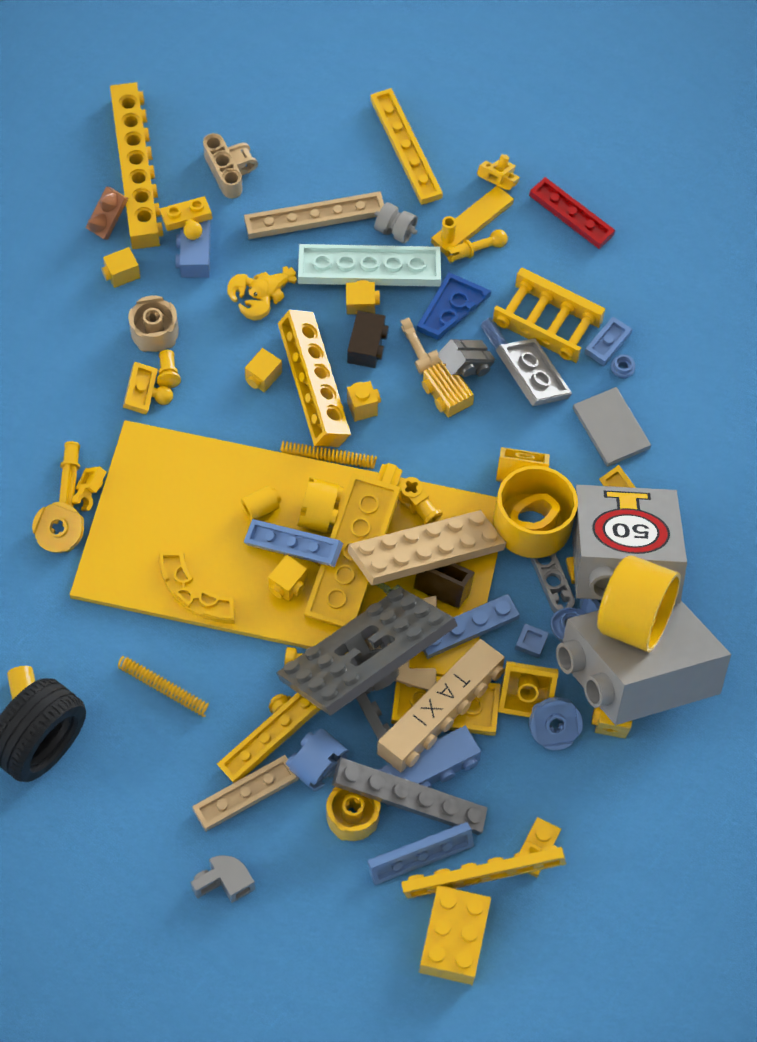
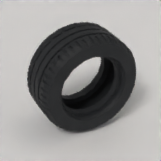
(39, 728)

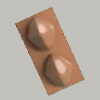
(107, 213)

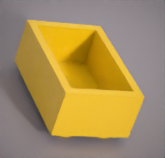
(455, 935)

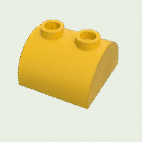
(514, 459)
(524, 687)

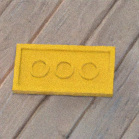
(479, 718)

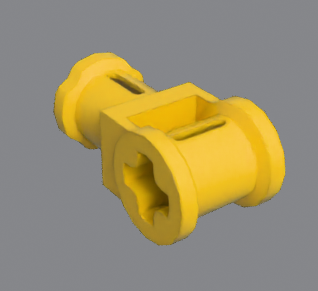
(418, 501)

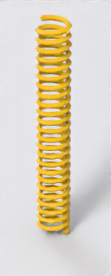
(346, 460)
(162, 683)

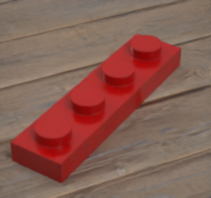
(572, 213)

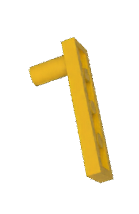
(472, 220)

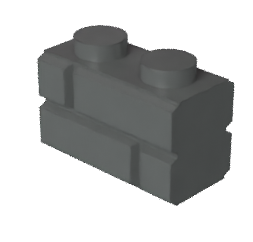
(466, 357)

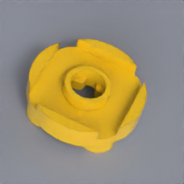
(53, 514)

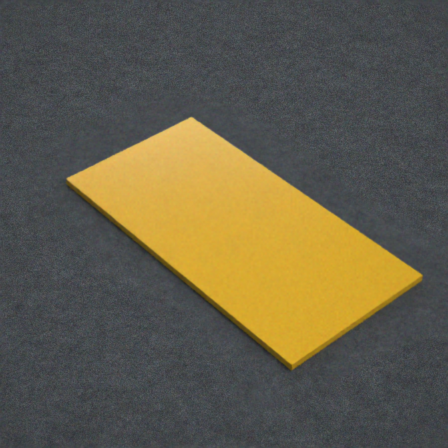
(186, 496)

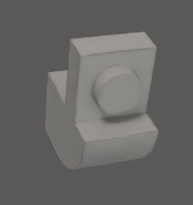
(226, 872)

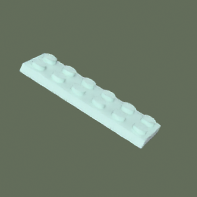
(372, 263)

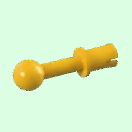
(497, 238)

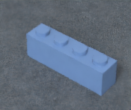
(442, 760)

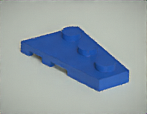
(450, 305)

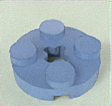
(567, 731)

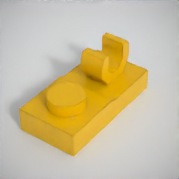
(540, 836)

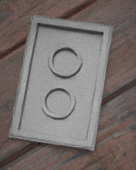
(533, 372)
(611, 426)

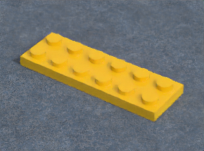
(362, 516)

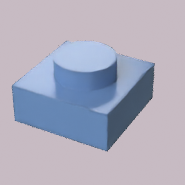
(531, 640)

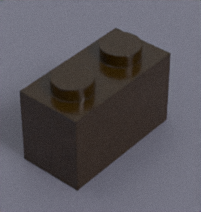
(366, 339)
(447, 583)

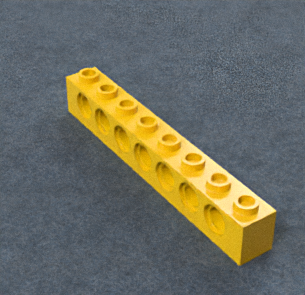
(133, 151)

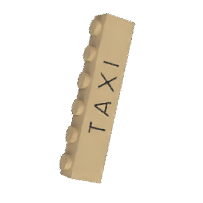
(440, 706)

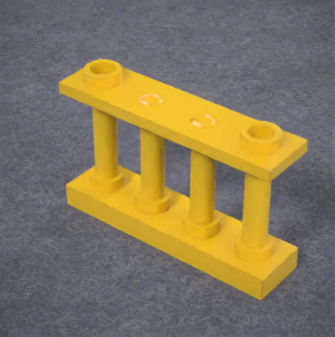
(557, 296)

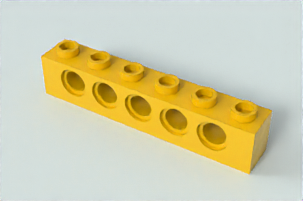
(314, 379)

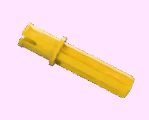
(69, 472)

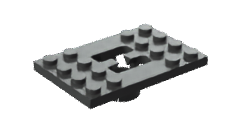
(335, 679)

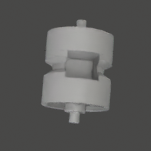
(392, 221)

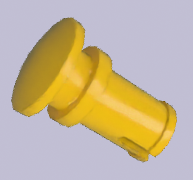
(168, 372)

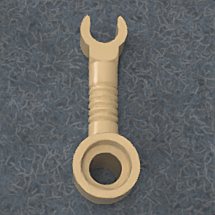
(425, 360)

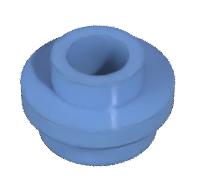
(623, 360)

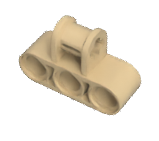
(228, 163)

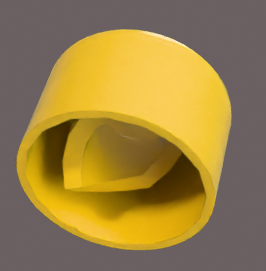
(539, 491)
(638, 602)

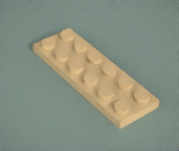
(426, 547)

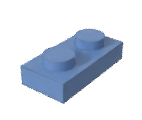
(608, 341)

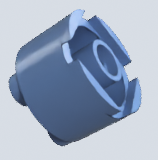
(316, 758)

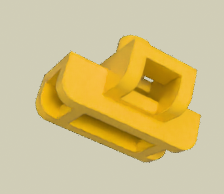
(499, 173)

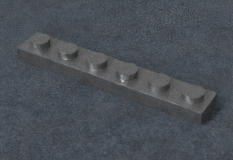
(408, 795)

